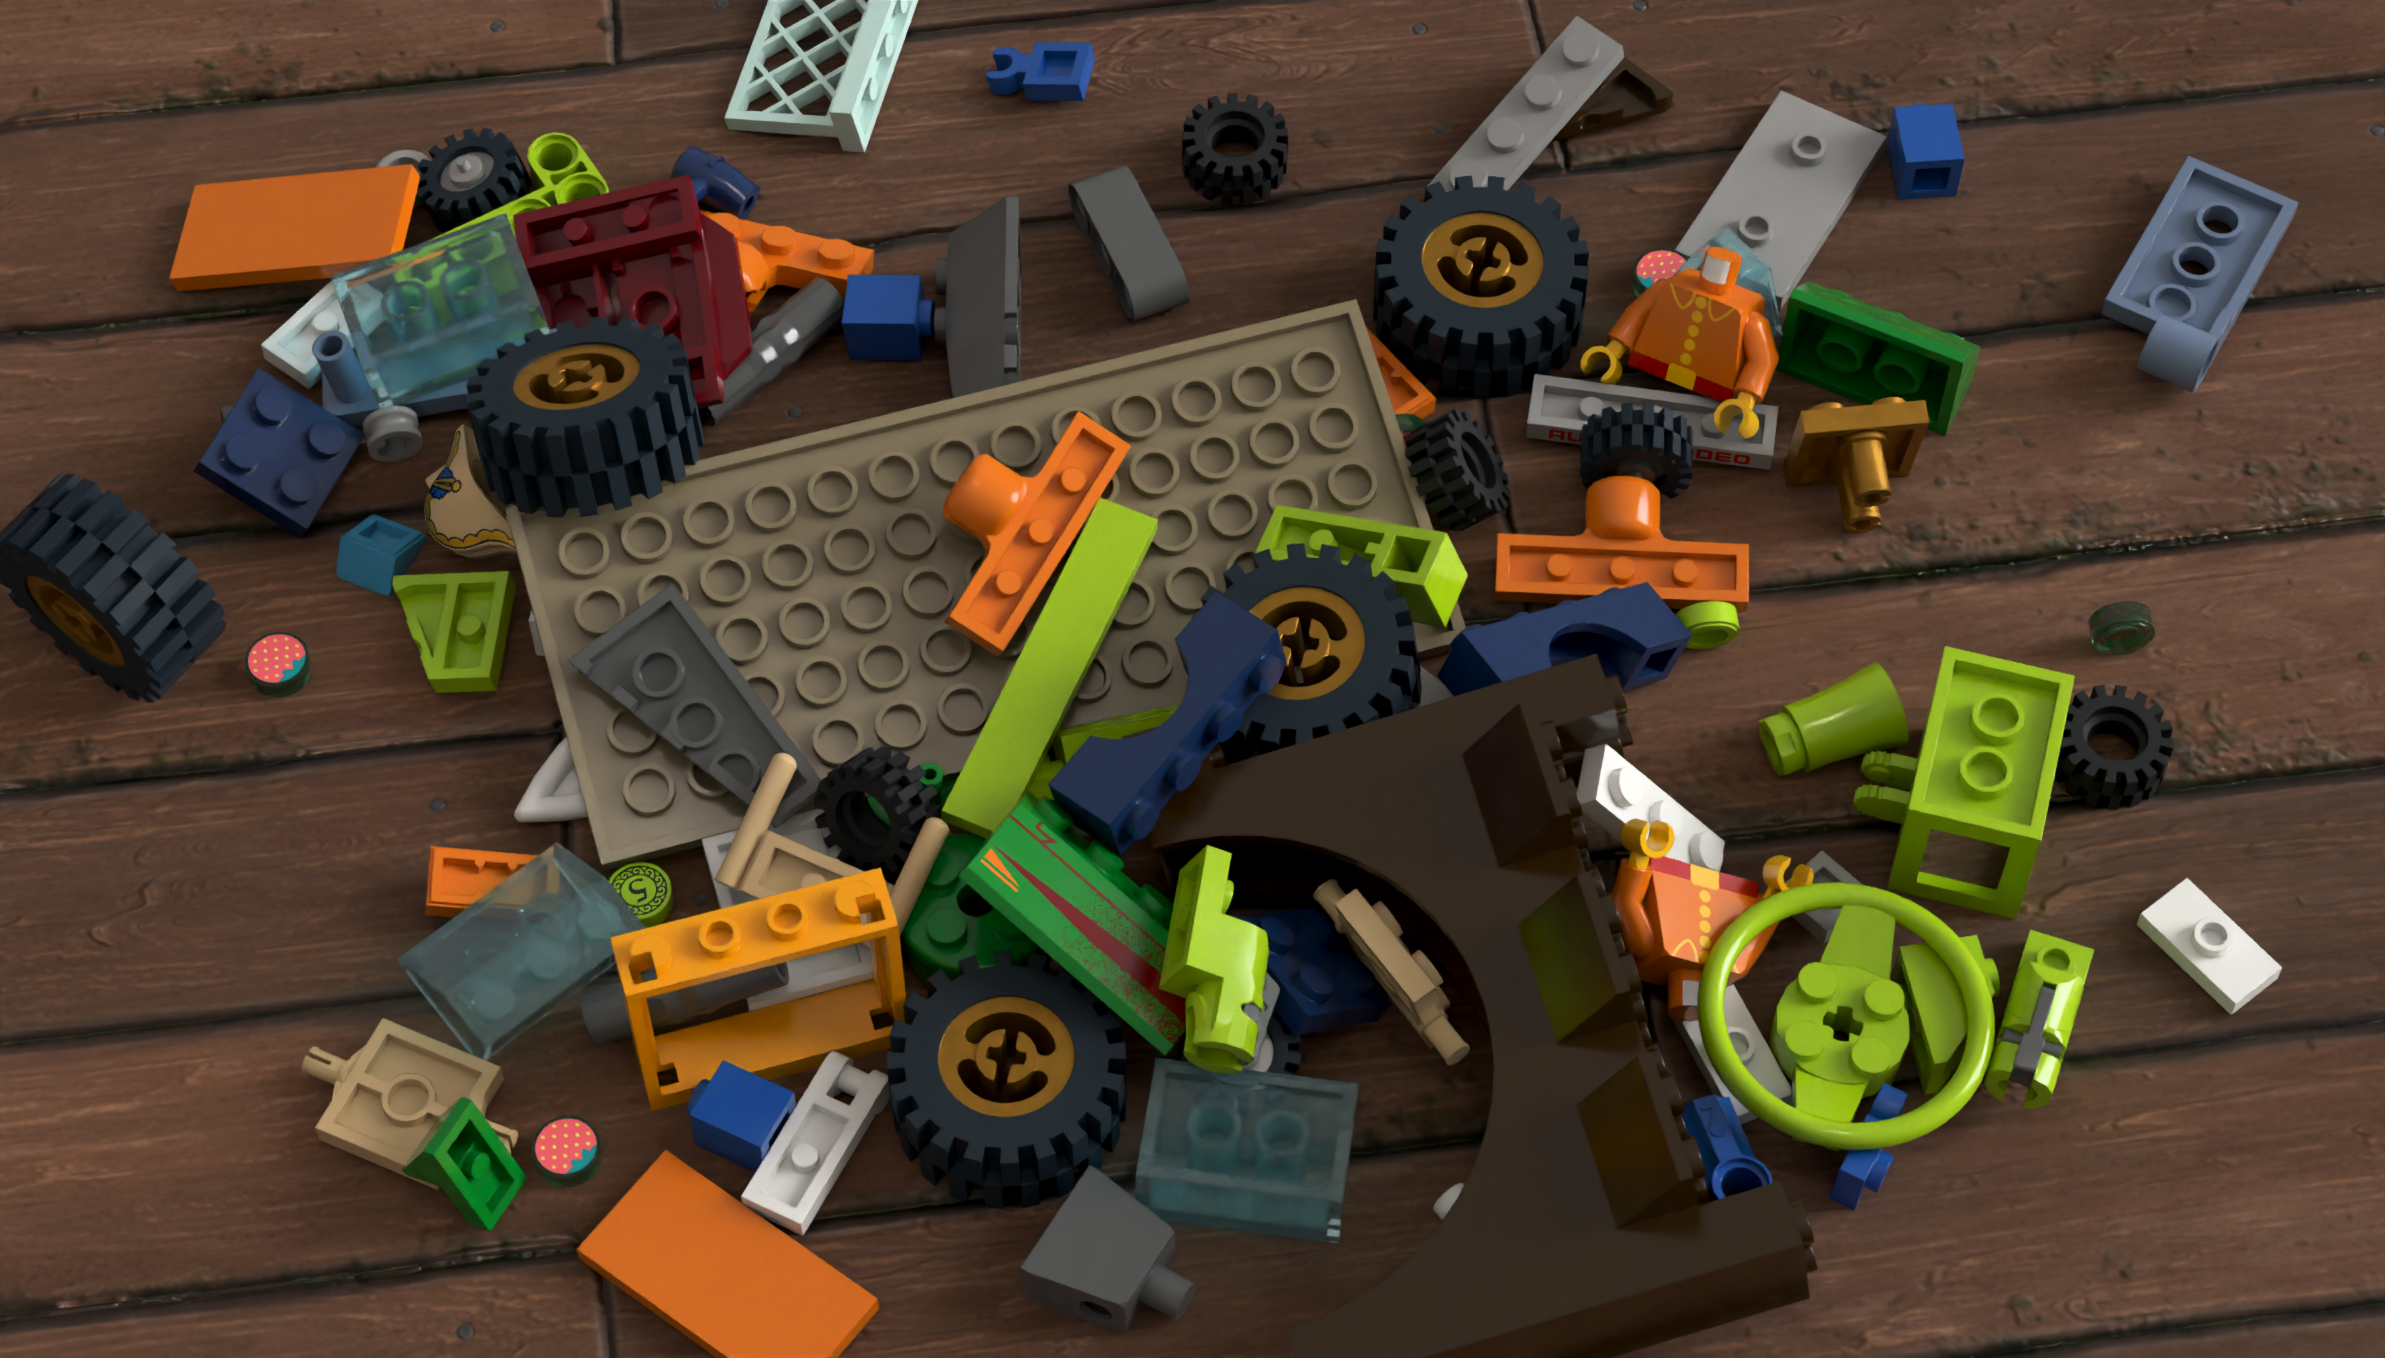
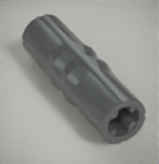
(779, 343)
(608, 1019)

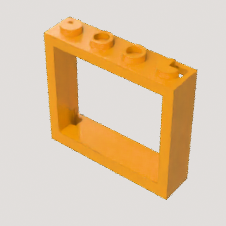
(751, 937)

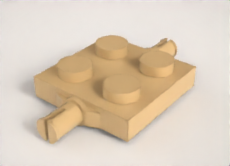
(1405, 978)
(397, 1091)

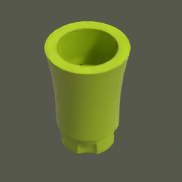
(1836, 723)

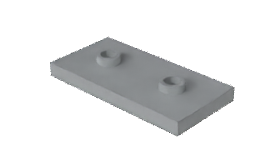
(1788, 187)

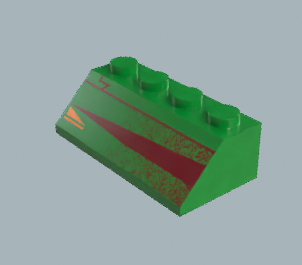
(1082, 912)

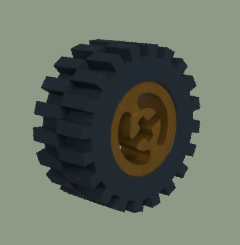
(1525, 303)
(585, 417)
(108, 588)
(1345, 681)
(1057, 1103)

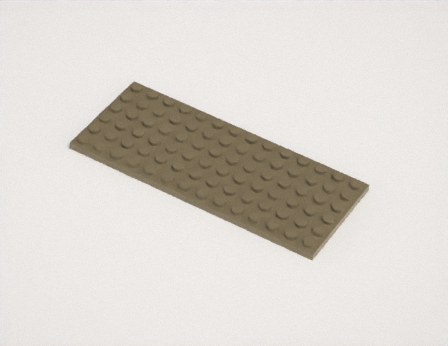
(836, 566)

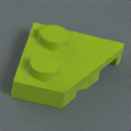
(459, 626)

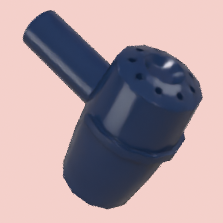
(717, 183)

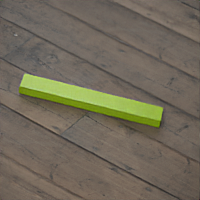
(1050, 668)

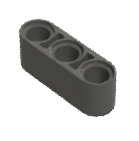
(1128, 243)

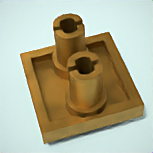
(1857, 452)

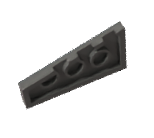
(693, 696)

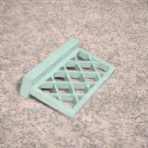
(858, 83)

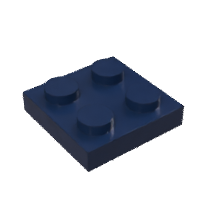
(279, 453)
(1317, 974)

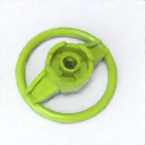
(1851, 995)

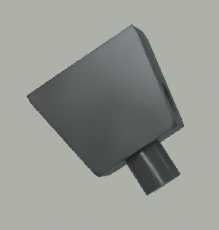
(1105, 1259)

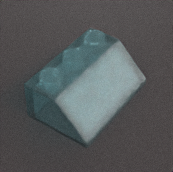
(438, 309)
(520, 950)
(1247, 1150)

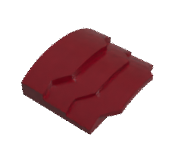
(647, 260)

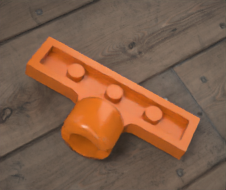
(791, 258)
(1025, 526)
(1620, 550)

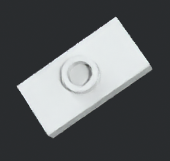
(2209, 946)
(1749, 1047)

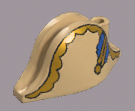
(461, 507)

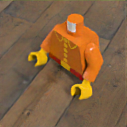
(1700, 336)
(1680, 910)

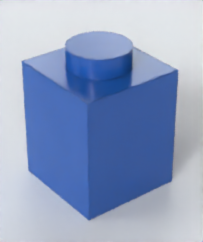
(1925, 151)
(886, 317)
(738, 1115)

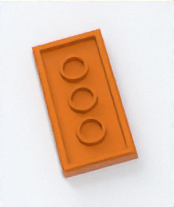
(292, 227)
(723, 1270)

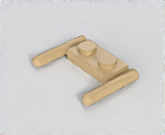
(771, 864)

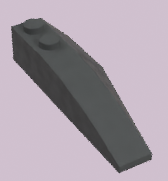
(982, 300)

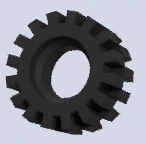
(1234, 174)
(1457, 470)
(2122, 718)
(853, 824)

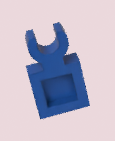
(1049, 74)
(1868, 1167)

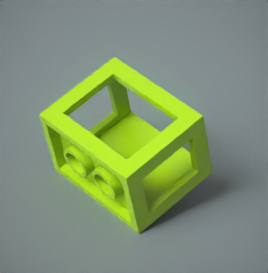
(1977, 774)

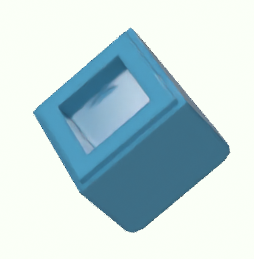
(377, 552)

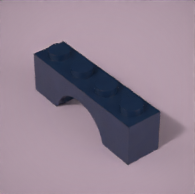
(1625, 628)
(1123, 784)

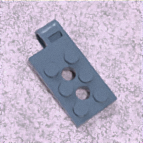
(2186, 311)

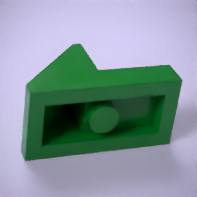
(469, 1164)

